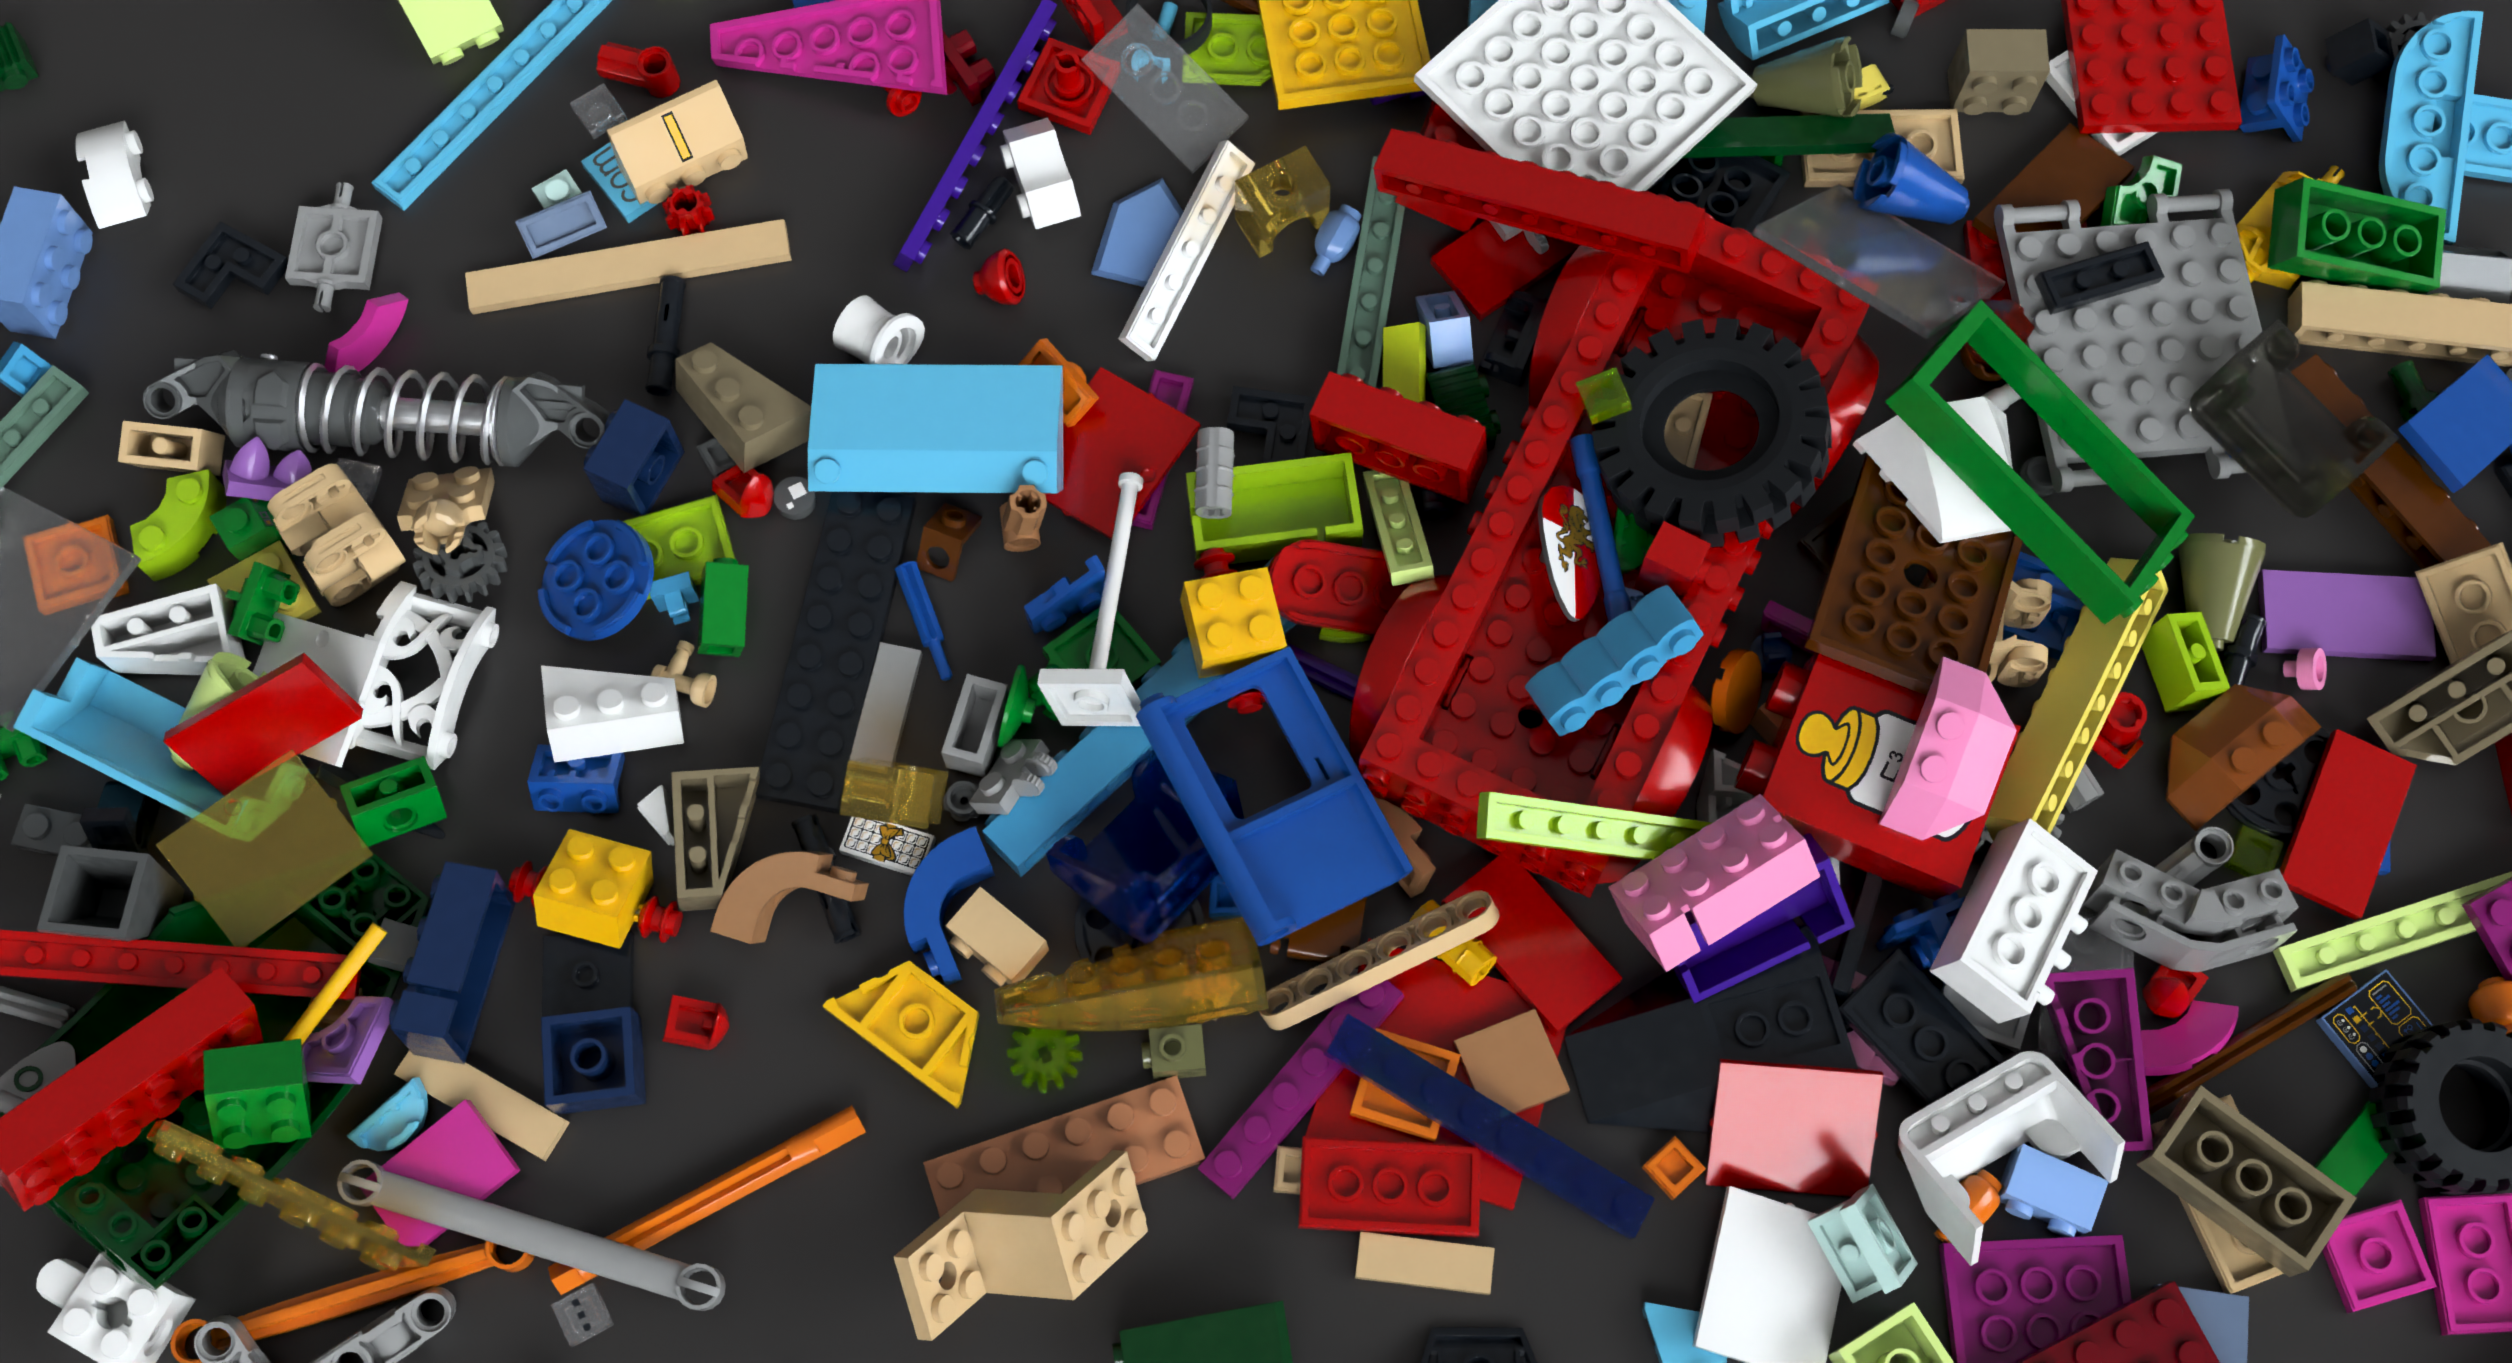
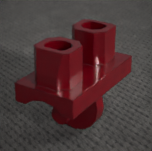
(971, 77)

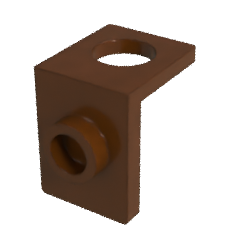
(948, 530)

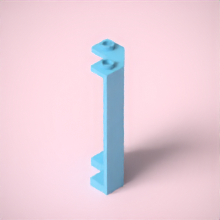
(118, 732)

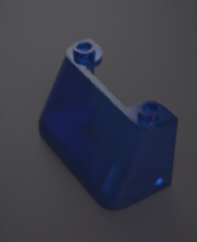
(1145, 859)

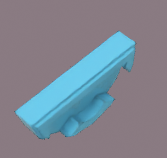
(395, 1120)

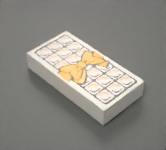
(886, 844)

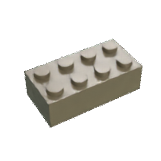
(2246, 1181)

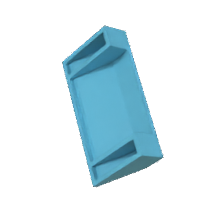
(936, 428)

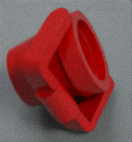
(2121, 730)

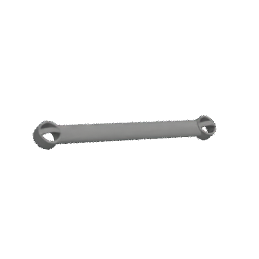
(530, 1234)

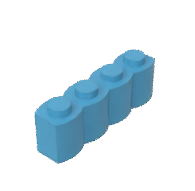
(1619, 656)

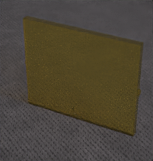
(264, 849)

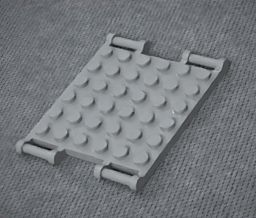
(2142, 350)

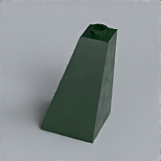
(1228, 1336)

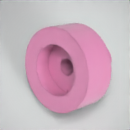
(2308, 669)

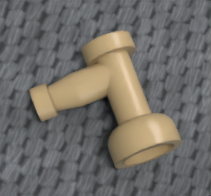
(700, 688)

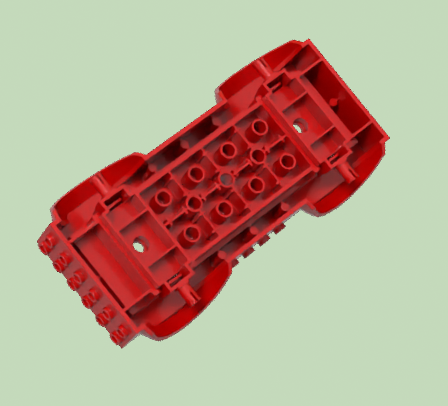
(1496, 621)

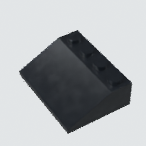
(1728, 188)

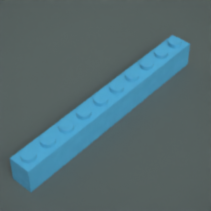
(1088, 771)

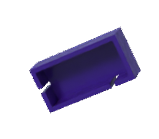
(1770, 935)

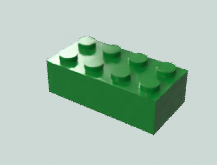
(2356, 237)

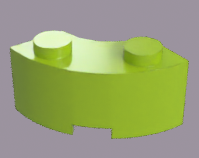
(180, 525)

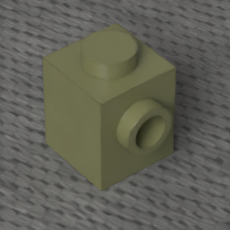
(1175, 1052)

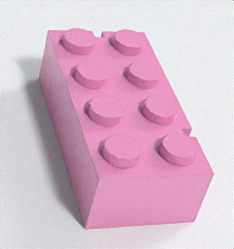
(1719, 874)

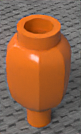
(1983, 1197)

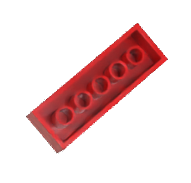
(121, 1089)

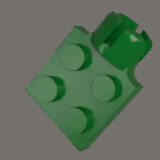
(1075, 647)

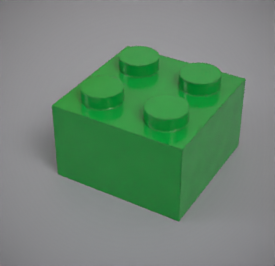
(257, 1094)

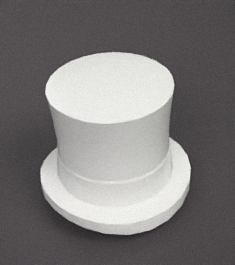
(876, 334)

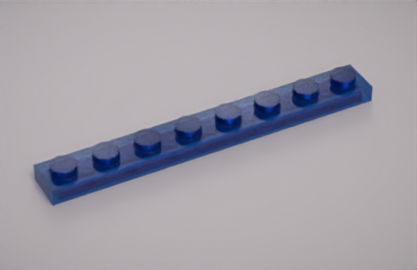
(1489, 1126)

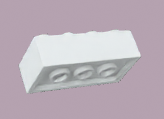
(2015, 922)

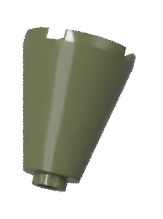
(1812, 80)
(2219, 580)

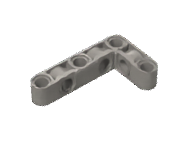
(381, 1341)

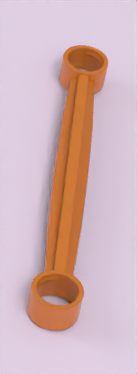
(352, 1296)

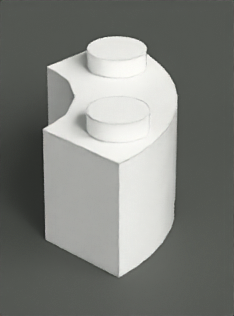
(1041, 173)
(115, 183)

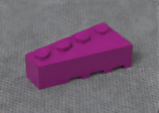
(2102, 1045)

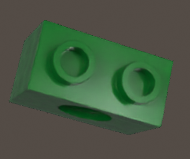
(393, 801)

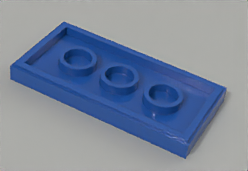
(2464, 424)

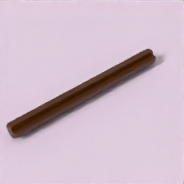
(2252, 1040)

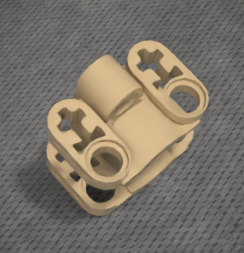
(336, 533)
(2016, 660)

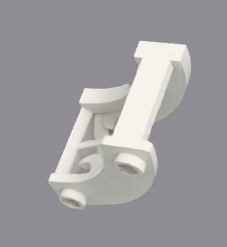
(404, 615)

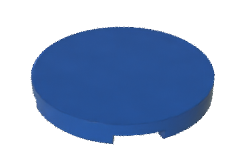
(596, 579)

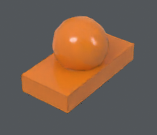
(1077, 394)

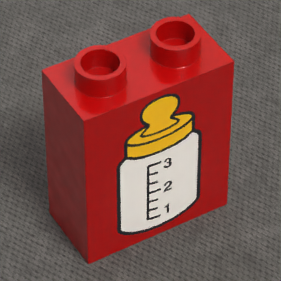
(1837, 767)

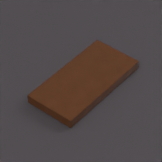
(2064, 170)

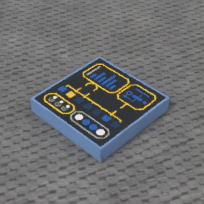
(2371, 1022)

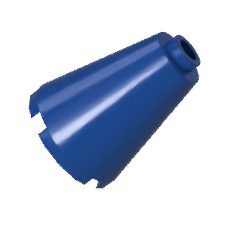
(1908, 184)

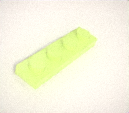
(1398, 528)

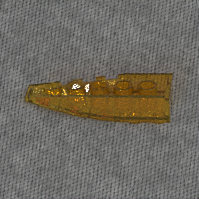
(1171, 982)

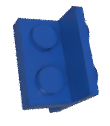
(2277, 91)
(1923, 930)

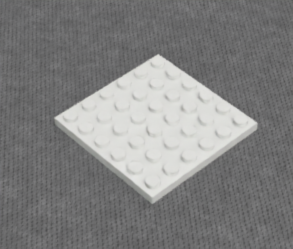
(1586, 86)

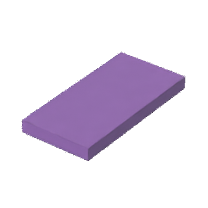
(2345, 615)

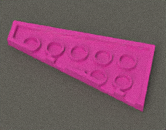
(841, 41)

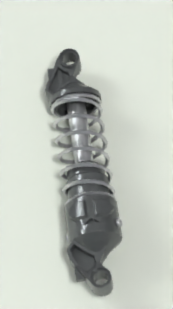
(308, 407)

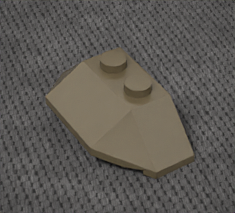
(2454, 709)

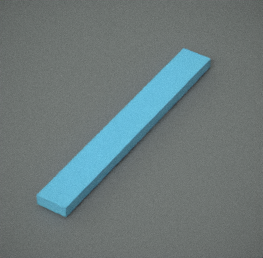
(484, 99)

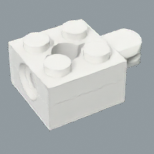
(109, 1313)

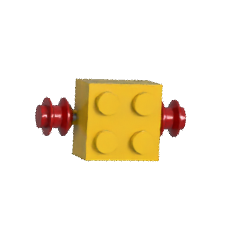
(1231, 621)
(596, 891)

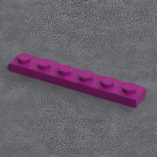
(1291, 1094)

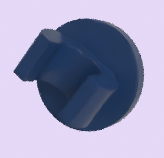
(1772, 651)

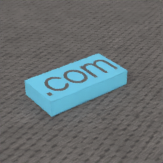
(607, 175)

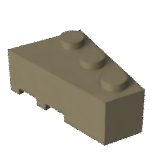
(741, 407)
(709, 831)

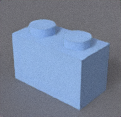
(2051, 1191)

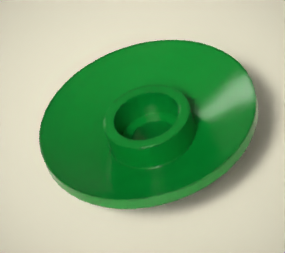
(1018, 707)

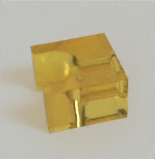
(1265, 214)
(894, 792)

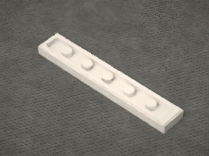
(1185, 252)

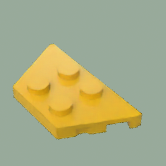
(915, 1026)

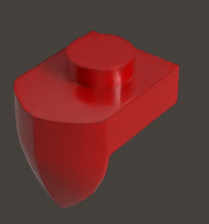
(746, 493)
(2172, 991)
(695, 1023)

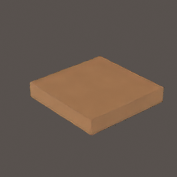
(1513, 1063)

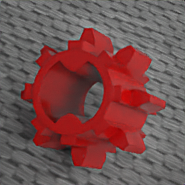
(683, 201)

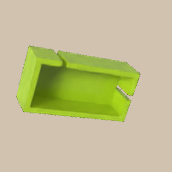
(1282, 505)

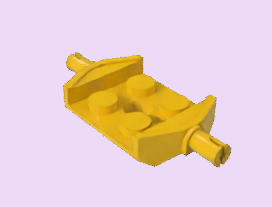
(2255, 231)

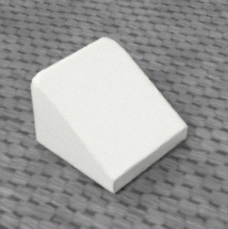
(659, 813)

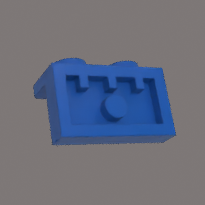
(575, 784)

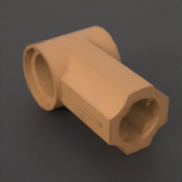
(1022, 519)

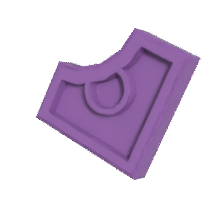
(348, 1045)

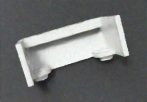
(1986, 1120)

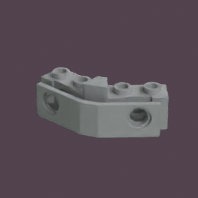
(2226, 919)

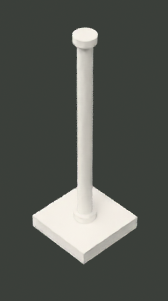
(1100, 694)

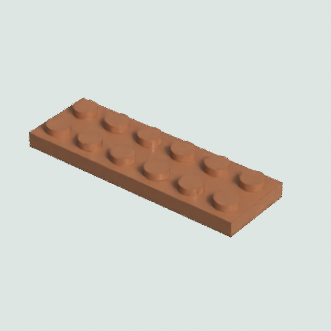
(1057, 1152)

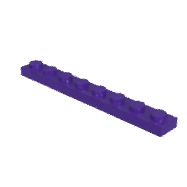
(971, 149)

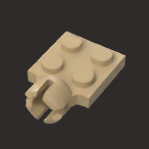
(444, 505)

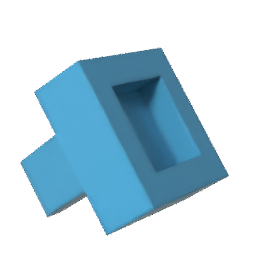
(21, 368)
(674, 595)

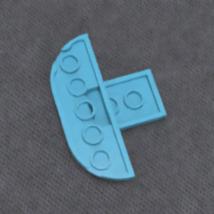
(2437, 124)

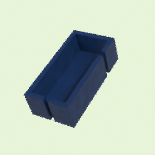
(452, 962)

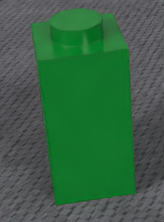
(723, 608)

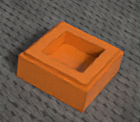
(1673, 1168)

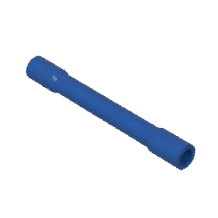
(1589, 473)

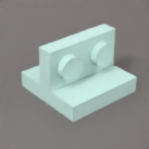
(1863, 1245)

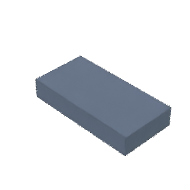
(561, 224)

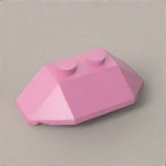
(1951, 755)

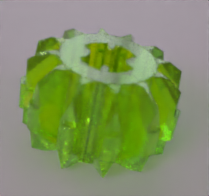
(1042, 1071)

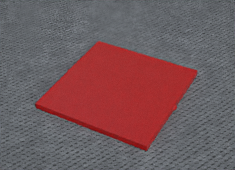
(1435, 1012)

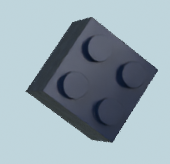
(633, 458)
(593, 1060)

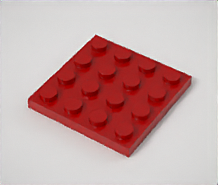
(2151, 66)

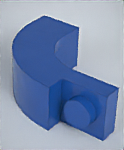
(936, 881)

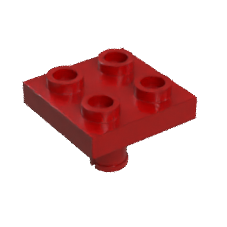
(1064, 88)

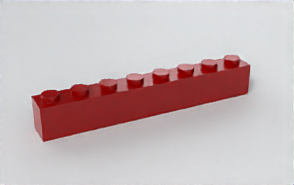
(1541, 200)

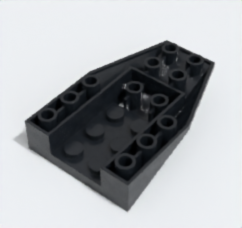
(1659, 1053)

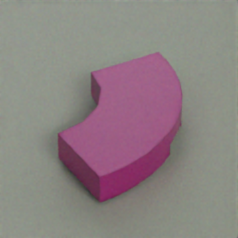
(369, 335)
(2190, 1040)

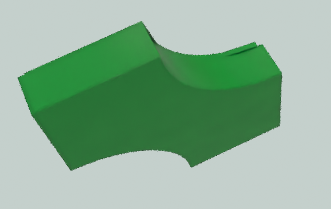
(2129, 202)

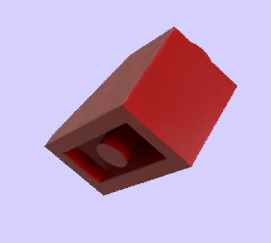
(1674, 560)

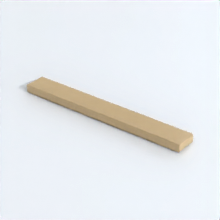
(627, 266)

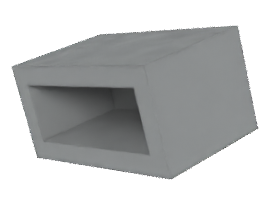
(975, 726)

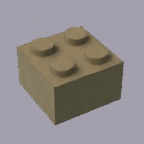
(1998, 70)

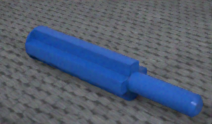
(923, 615)

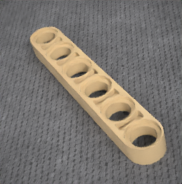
(1376, 956)

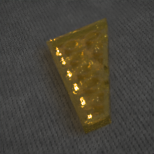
(297, 1203)

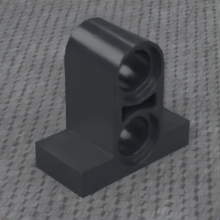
(121, 819)

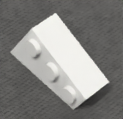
(167, 634)

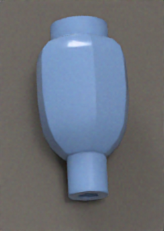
(1335, 237)

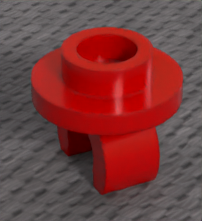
(901, 101)

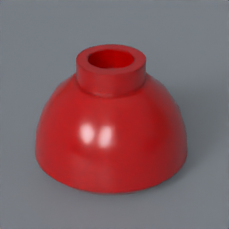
(1001, 278)

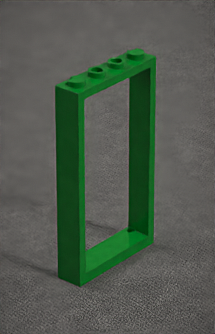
(2010, 495)

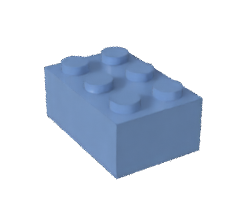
(39, 261)

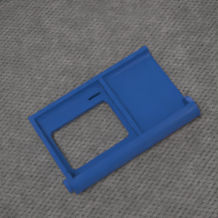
(1298, 854)

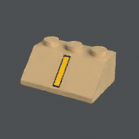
(678, 143)

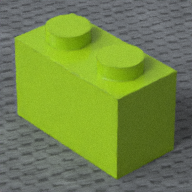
(2184, 662)

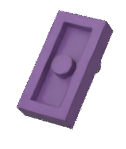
(255, 478)

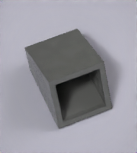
(107, 894)

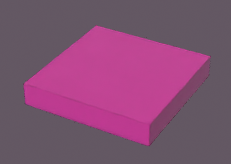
(2376, 1257)

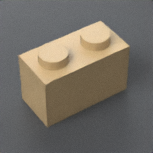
(170, 447)
(996, 939)

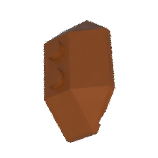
(2231, 749)

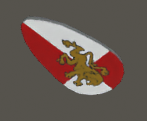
(1568, 550)

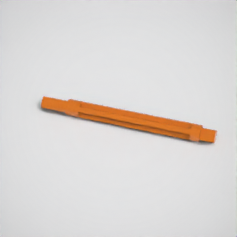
(725, 1189)

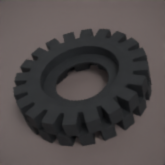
(1757, 488)

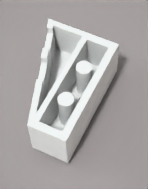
(608, 712)

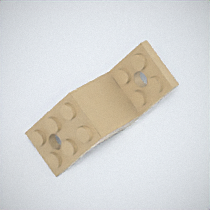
(1021, 1244)

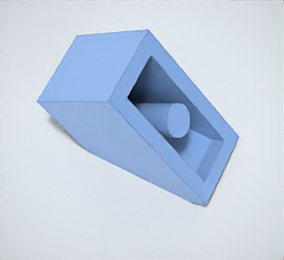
(1446, 329)

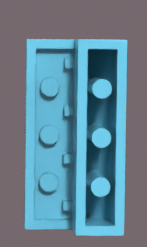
(1769, 25)

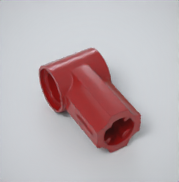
(639, 68)

